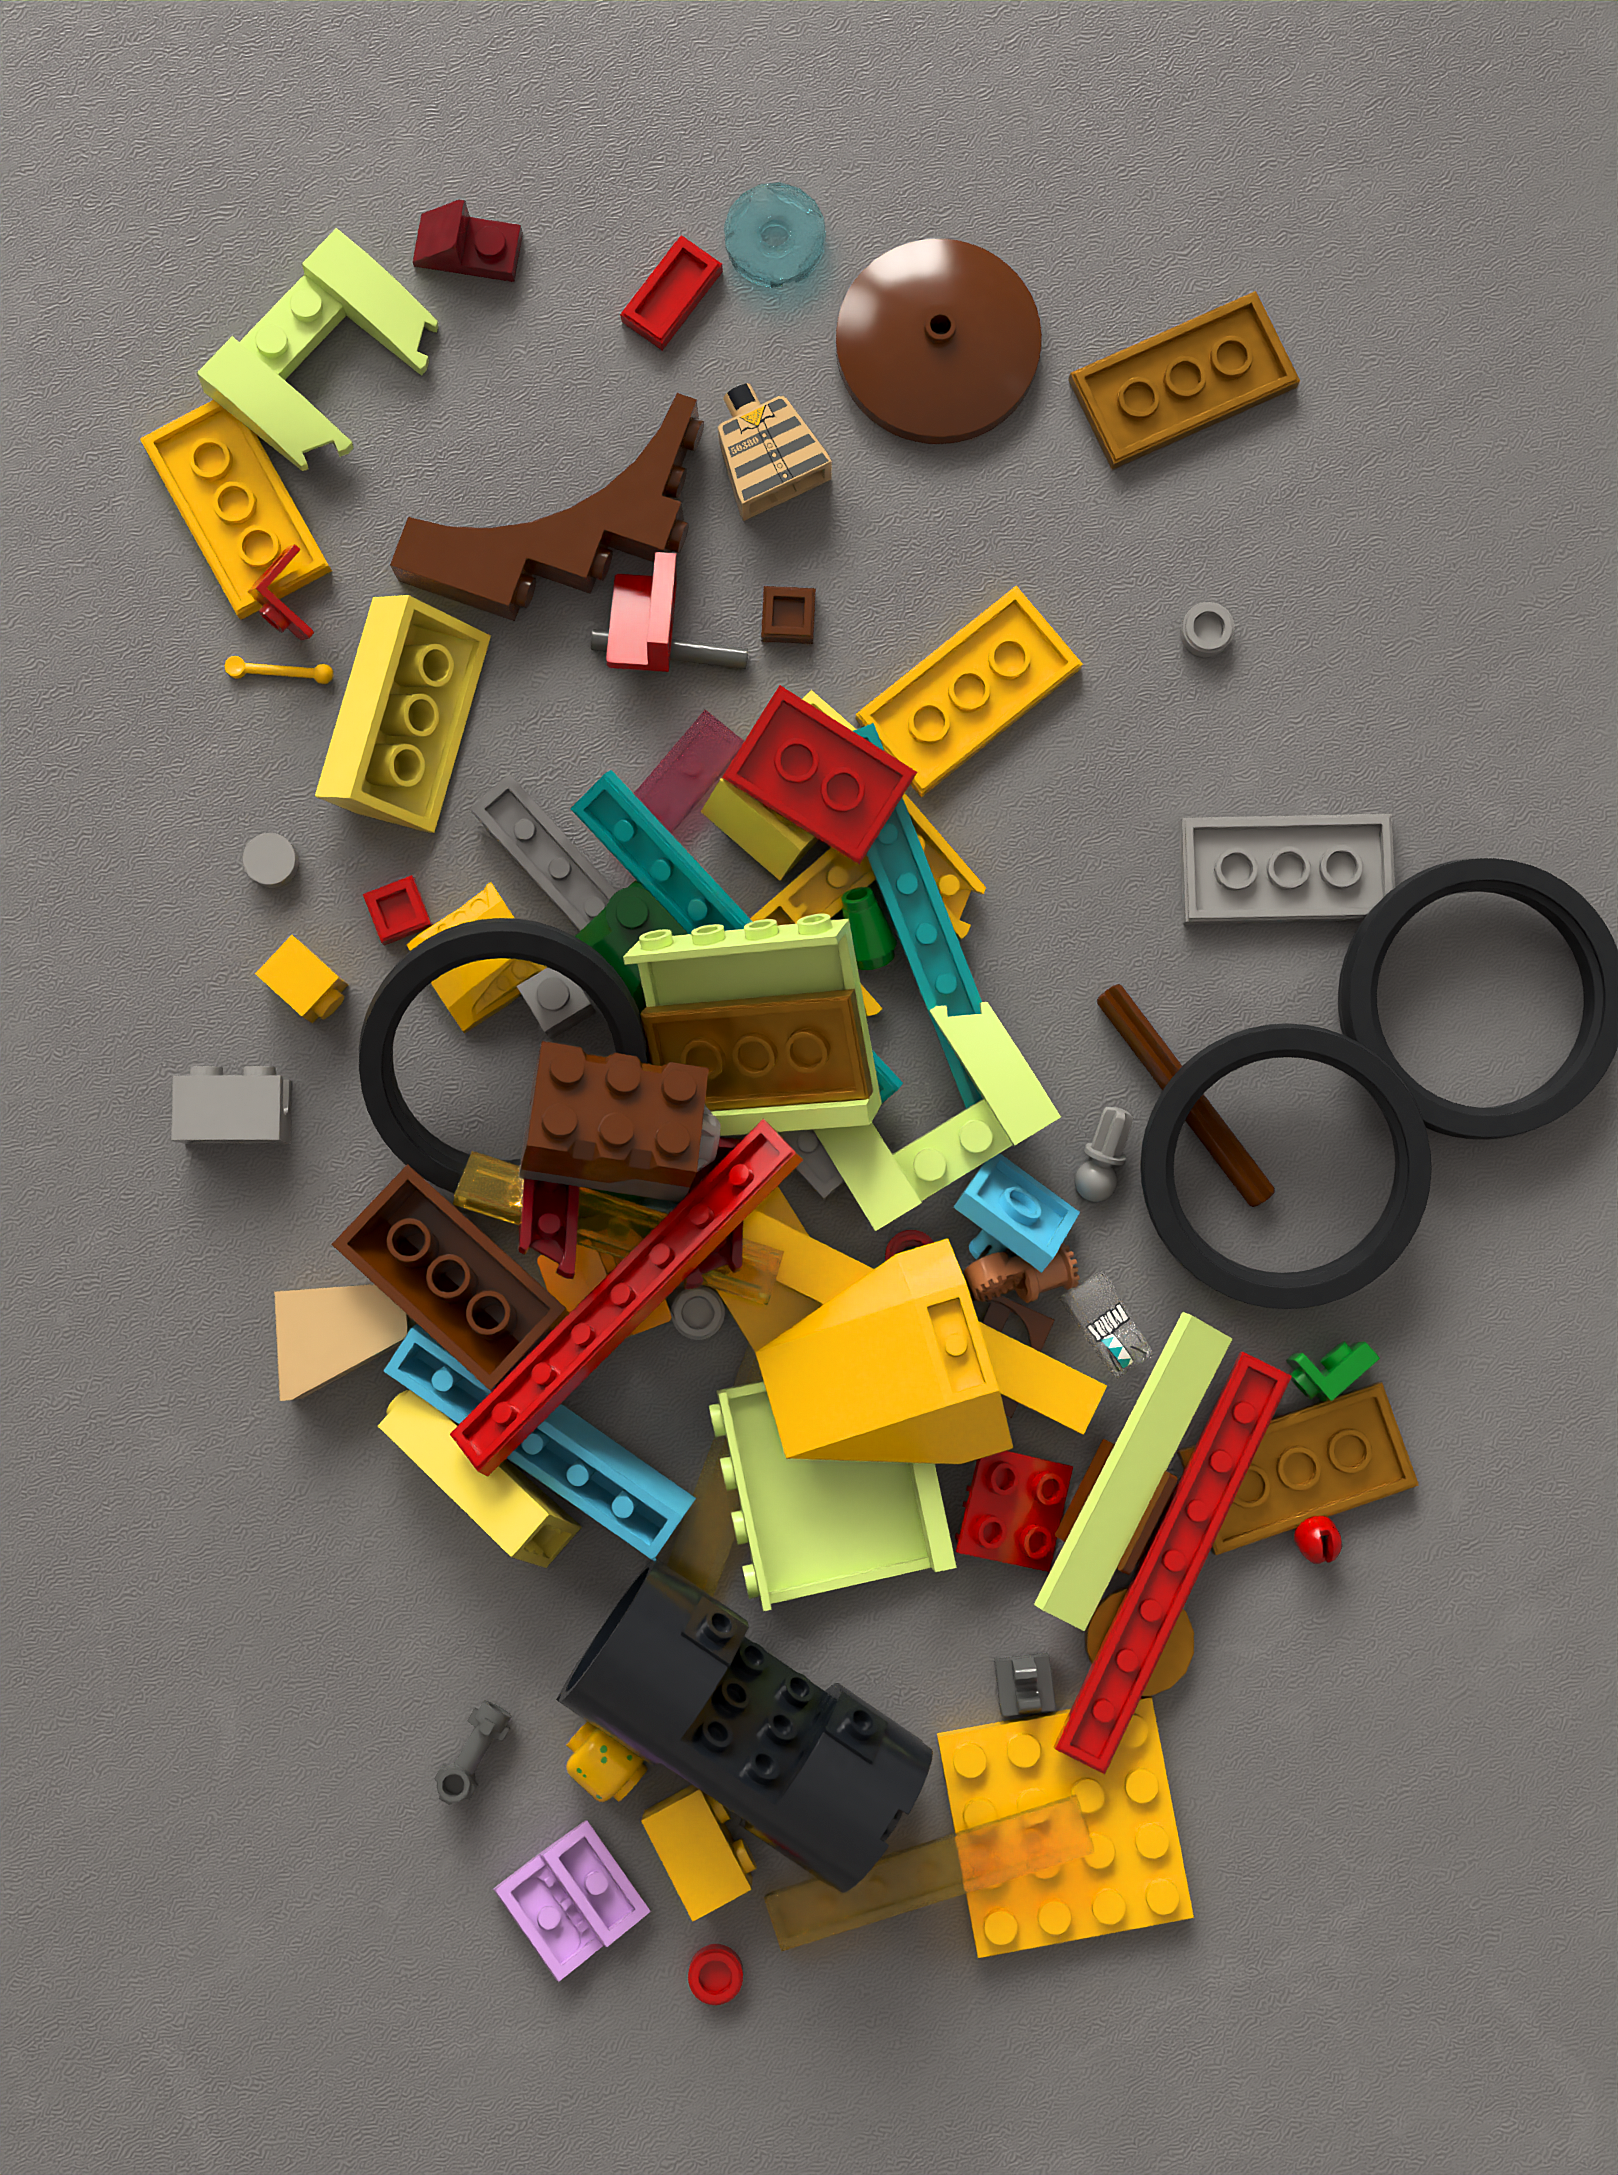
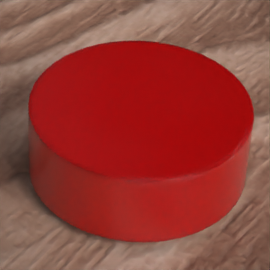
(715, 1974)

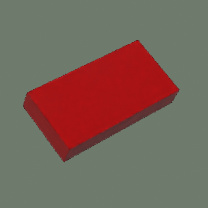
(671, 292)

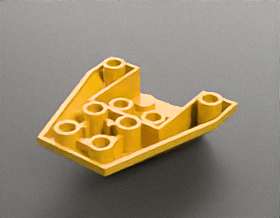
(889, 1370)

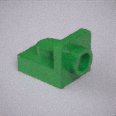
(1341, 1369)

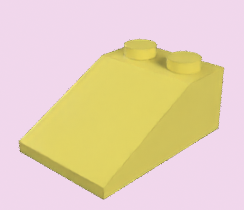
(756, 828)

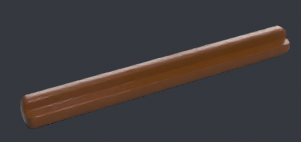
(1203, 1117)

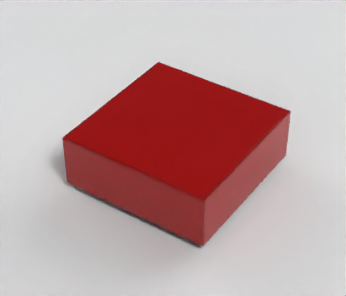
(397, 910)

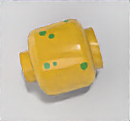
(603, 1764)

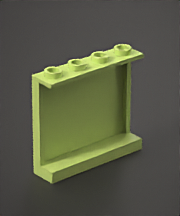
(760, 963)
(822, 1520)

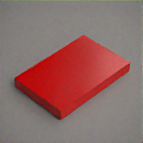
(819, 775)

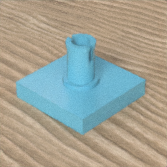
(1015, 1213)

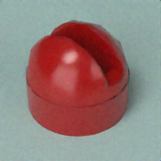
(1310, 1543)

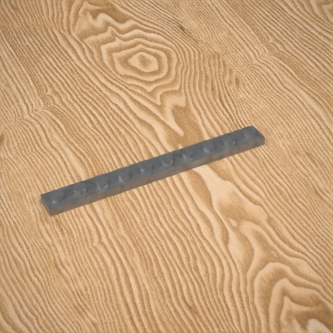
(581, 896)

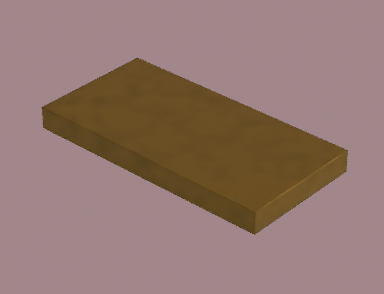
(1184, 380)
(766, 1048)
(1317, 1466)

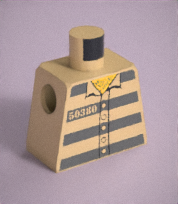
(768, 452)

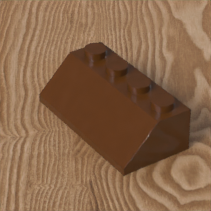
(450, 1278)

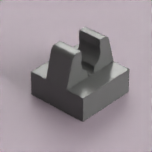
(1024, 1684)

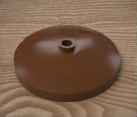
(929, 382)

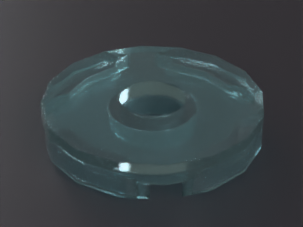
(774, 206)

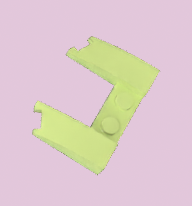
(252, 373)
(1010, 1112)

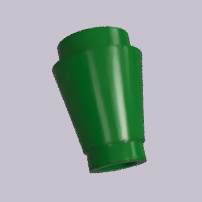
(870, 930)

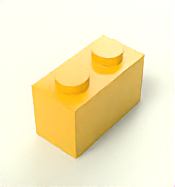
(699, 1850)

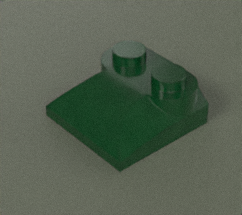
(618, 929)

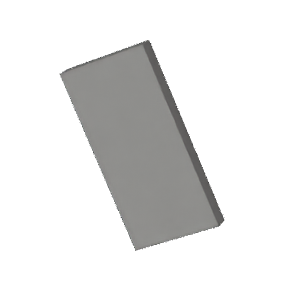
(1284, 868)

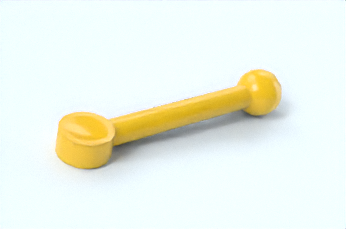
(237, 668)

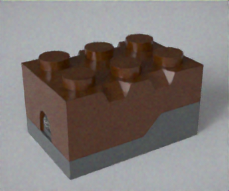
(617, 1123)

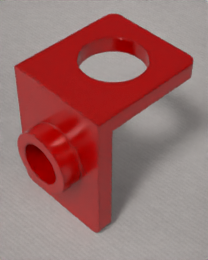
(273, 609)

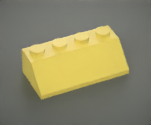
(403, 713)

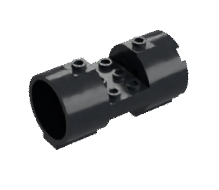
(796, 1762)

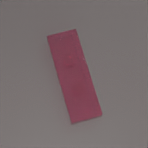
(689, 770)

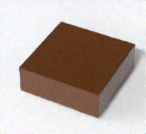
(788, 615)

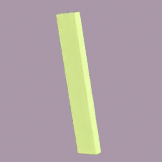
(1133, 1471)

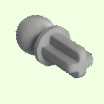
(1096, 1178)

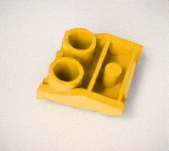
(483, 986)

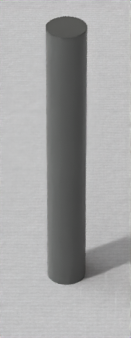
(689, 651)

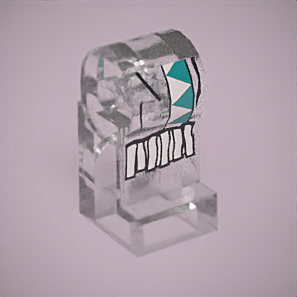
(1106, 1324)

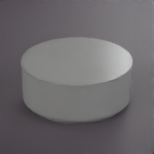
(1207, 629)
(270, 860)
(698, 1313)

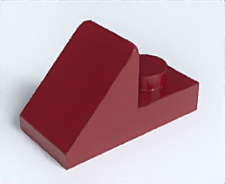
(467, 245)

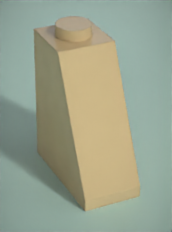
(332, 1334)

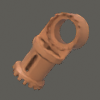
(1001, 1274)

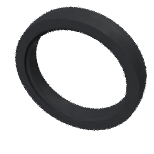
(1583, 932)
(434, 957)
(1354, 1268)

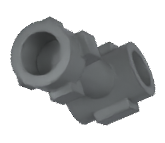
(458, 1778)

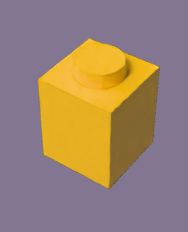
(303, 980)

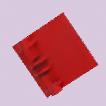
(1014, 1509)

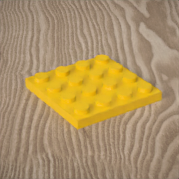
(1137, 1861)

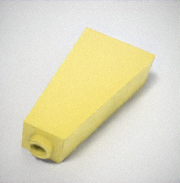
(503, 1504)

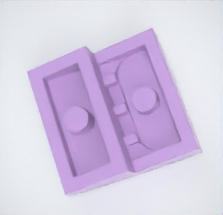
(571, 1900)

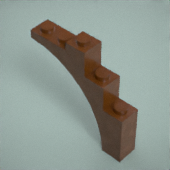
(496, 564)

